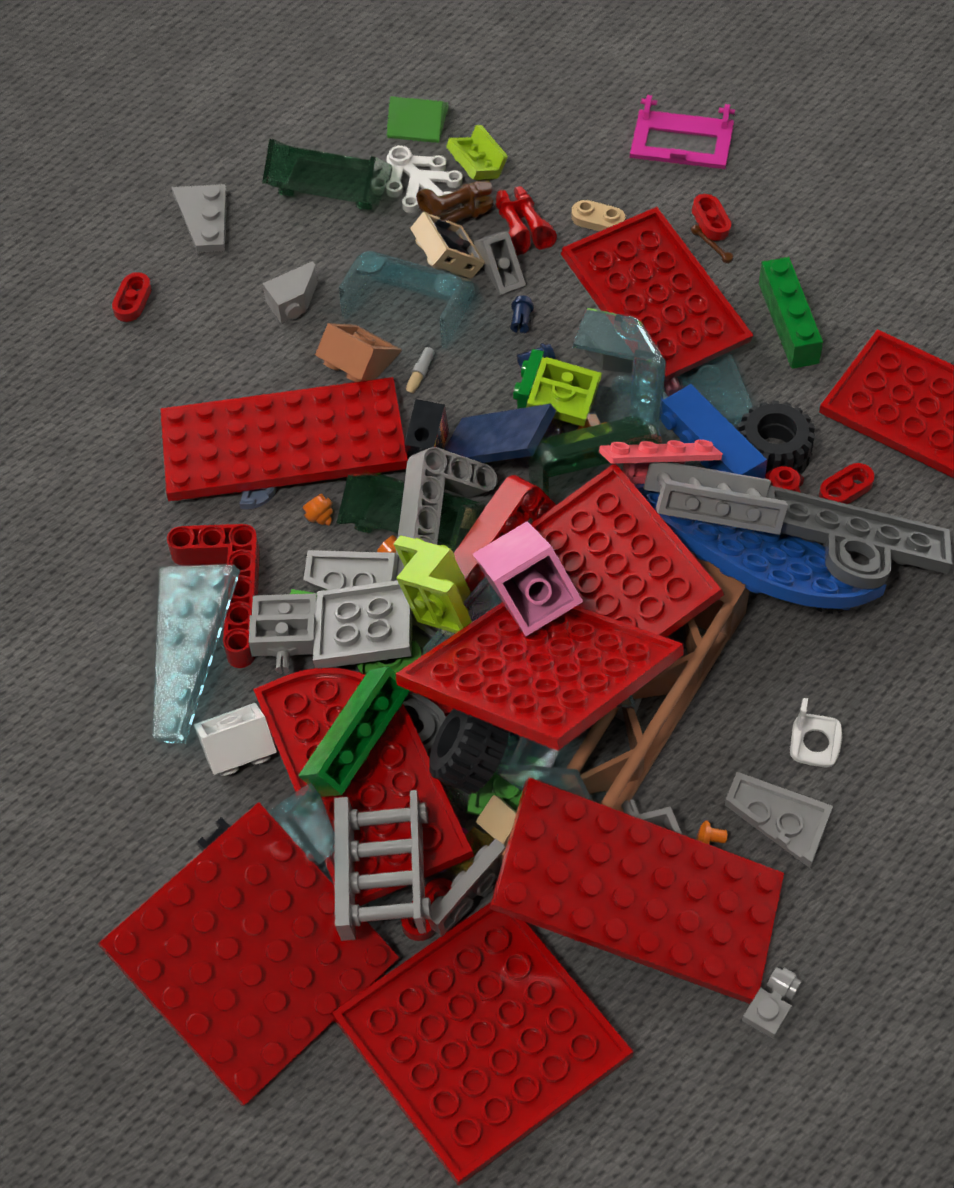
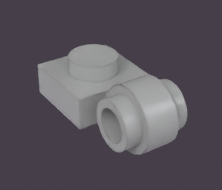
(769, 1009)

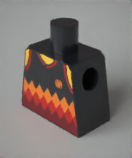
(426, 427)

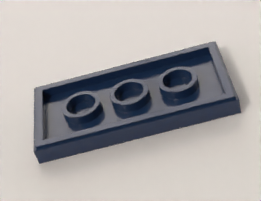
(501, 434)

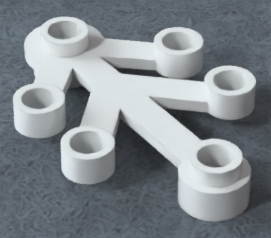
(403, 160)

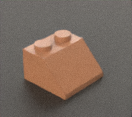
(355, 351)

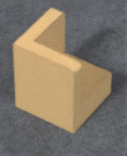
(497, 819)

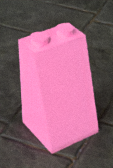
(528, 577)

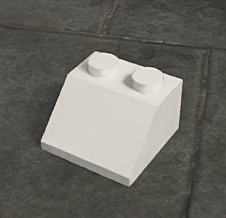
(235, 739)

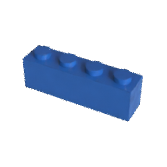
(697, 419)

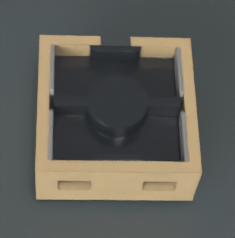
(447, 246)

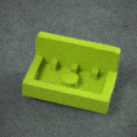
(478, 154)

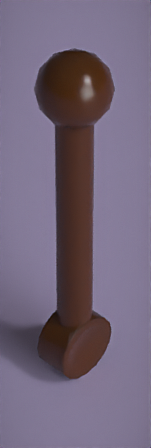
(727, 257)

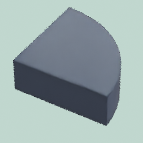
(253, 497)

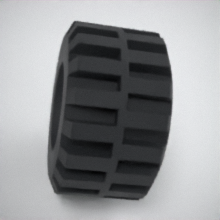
(781, 423)
(467, 751)

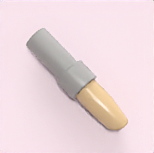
(420, 370)

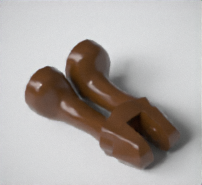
(471, 196)

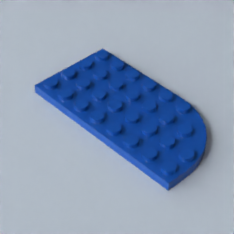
(767, 562)

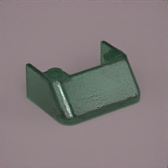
(325, 174)
(581, 447)
(376, 503)

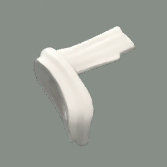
(809, 722)

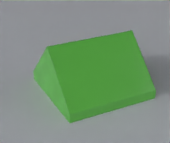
(416, 119)

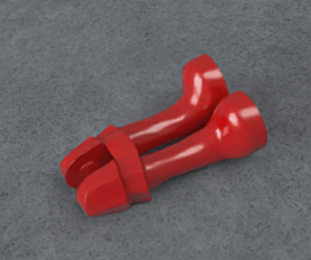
(541, 231)

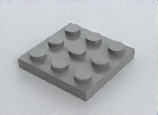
(362, 625)

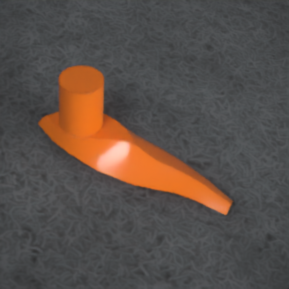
(709, 834)

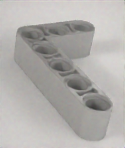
(441, 472)

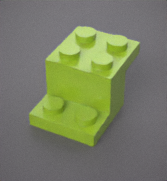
(567, 388)
(433, 584)

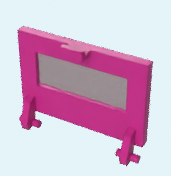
(682, 137)

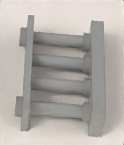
(715, 497)
(350, 851)

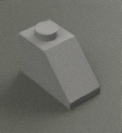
(500, 262)
(291, 292)

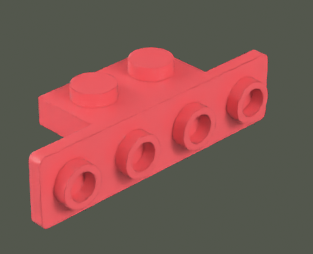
(638, 457)

